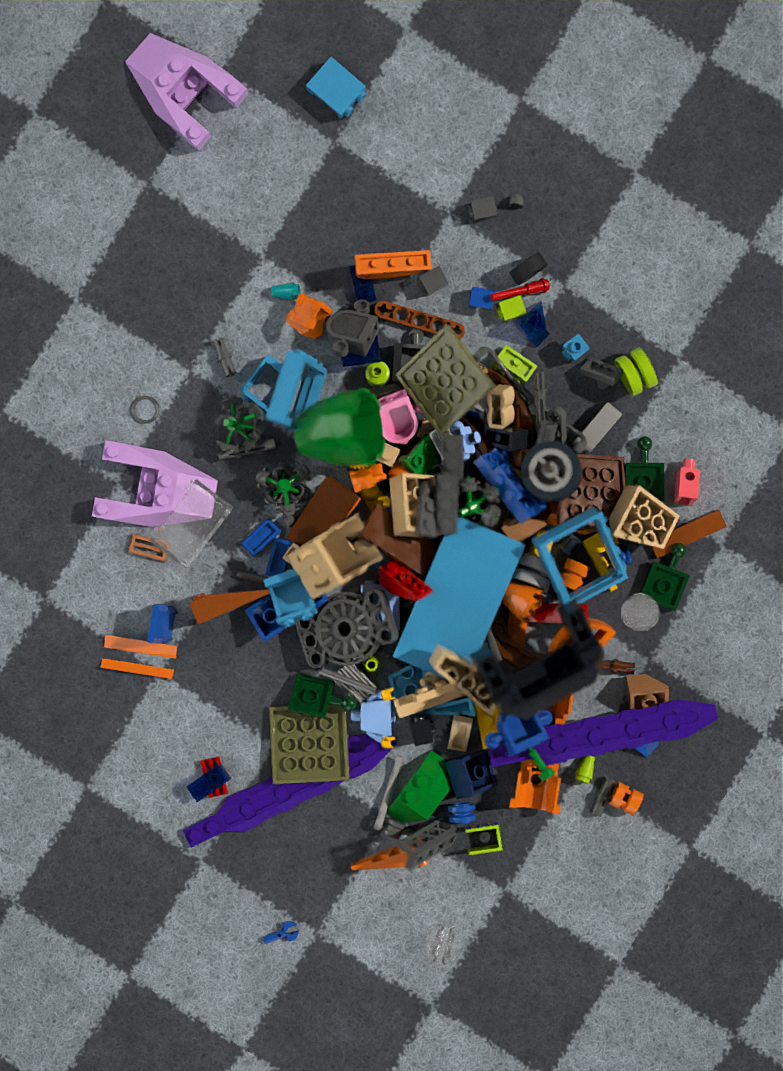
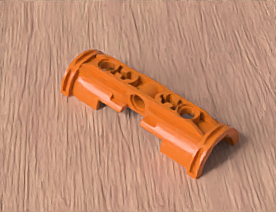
(545, 794)

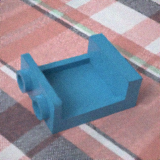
(337, 88)
(290, 598)

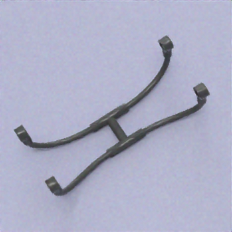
(528, 395)

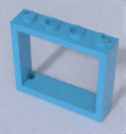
(288, 384)
(596, 586)

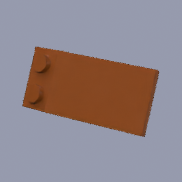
(210, 606)

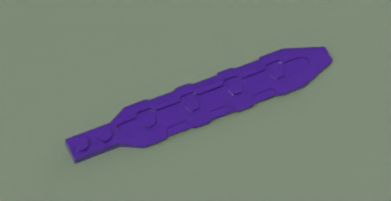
(617, 731)
(267, 799)

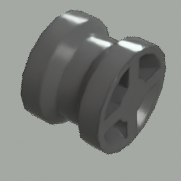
(393, 828)

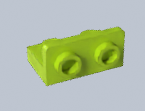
(516, 364)

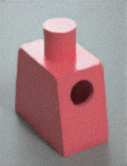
(687, 490)

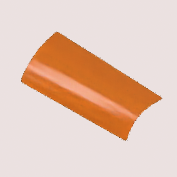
(140, 647)

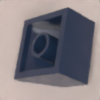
(471, 774)

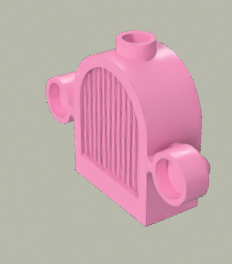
(398, 417)

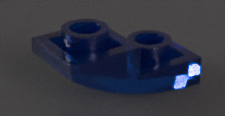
(363, 287)
(208, 782)

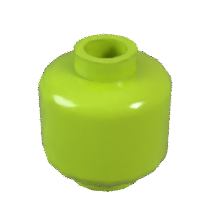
(380, 379)

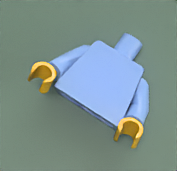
(378, 717)

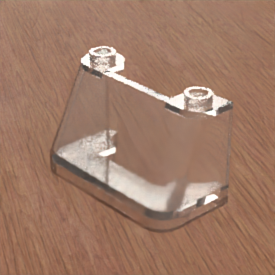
(191, 523)

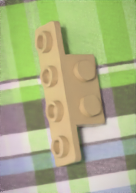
(426, 698)

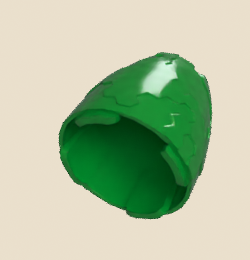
(342, 429)

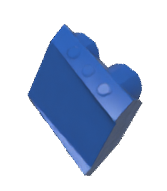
(161, 623)

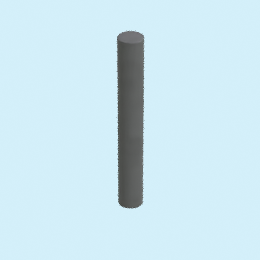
(348, 681)

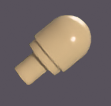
(429, 679)

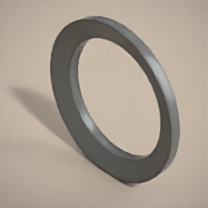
(134, 405)

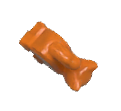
(367, 477)

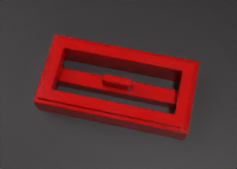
(210, 760)

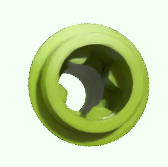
(376, 660)
(585, 770)

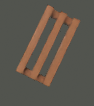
(133, 543)

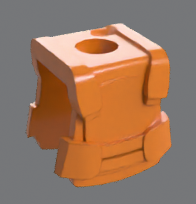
(308, 316)

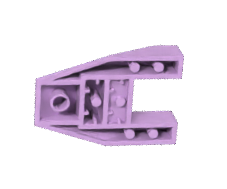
(172, 80)
(159, 485)

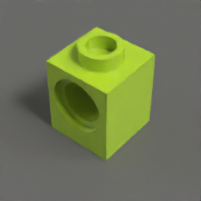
(511, 309)

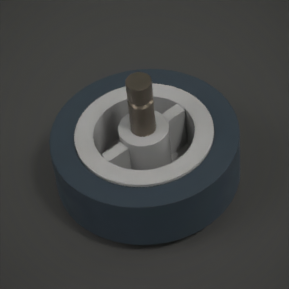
(551, 471)

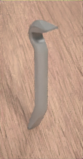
(388, 793)

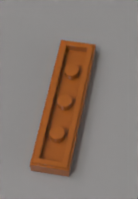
(693, 531)

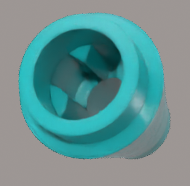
(286, 291)

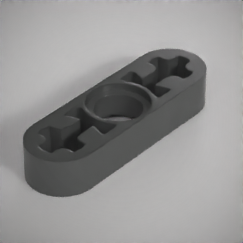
(561, 422)

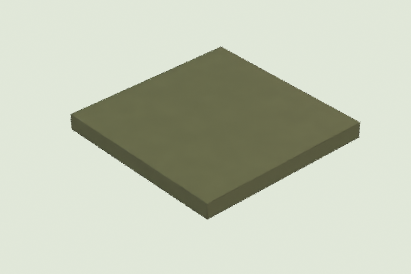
(444, 380)
(308, 746)

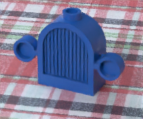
(519, 733)

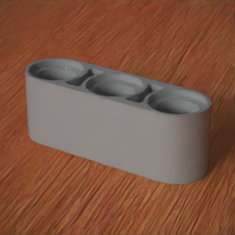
(599, 427)

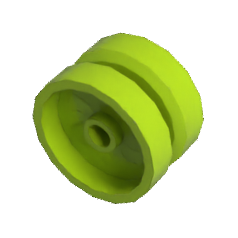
(636, 371)

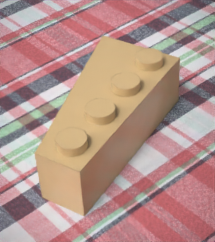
(463, 675)

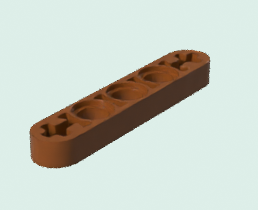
(411, 314)

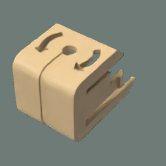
(331, 558)

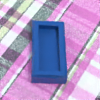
(261, 537)
(276, 563)

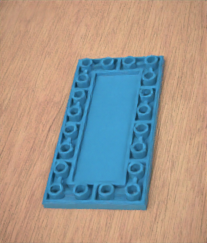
(467, 590)

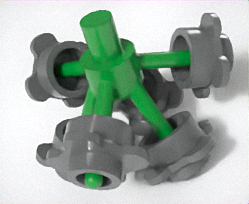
(283, 474)
(480, 493)

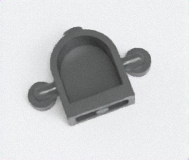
(352, 330)
(405, 352)

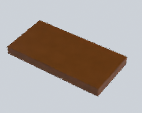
(326, 508)
(410, 552)

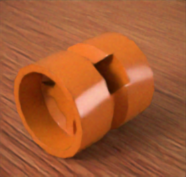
(573, 574)
(631, 802)

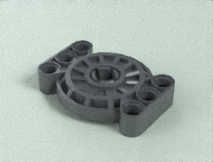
(365, 629)

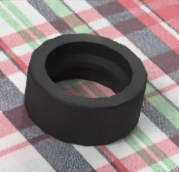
(528, 268)

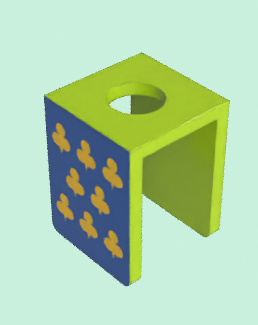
(485, 849)

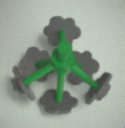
(237, 425)

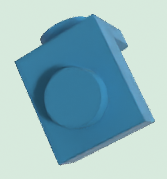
(574, 348)

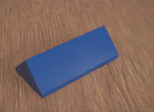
(264, 616)

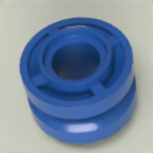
(462, 812)

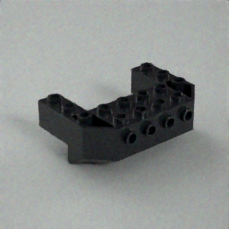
(549, 677)

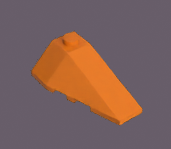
(389, 858)

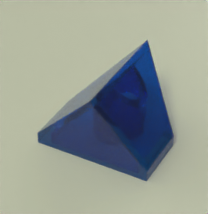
(534, 325)

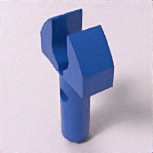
(282, 933)

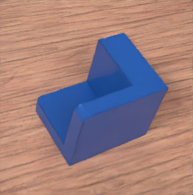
(481, 298)

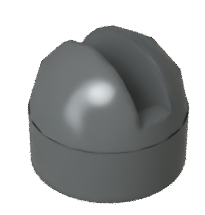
(516, 201)

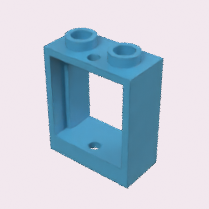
(269, 360)

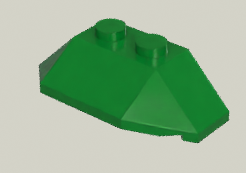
(422, 791)

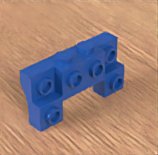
(512, 490)

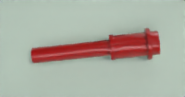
(528, 288)

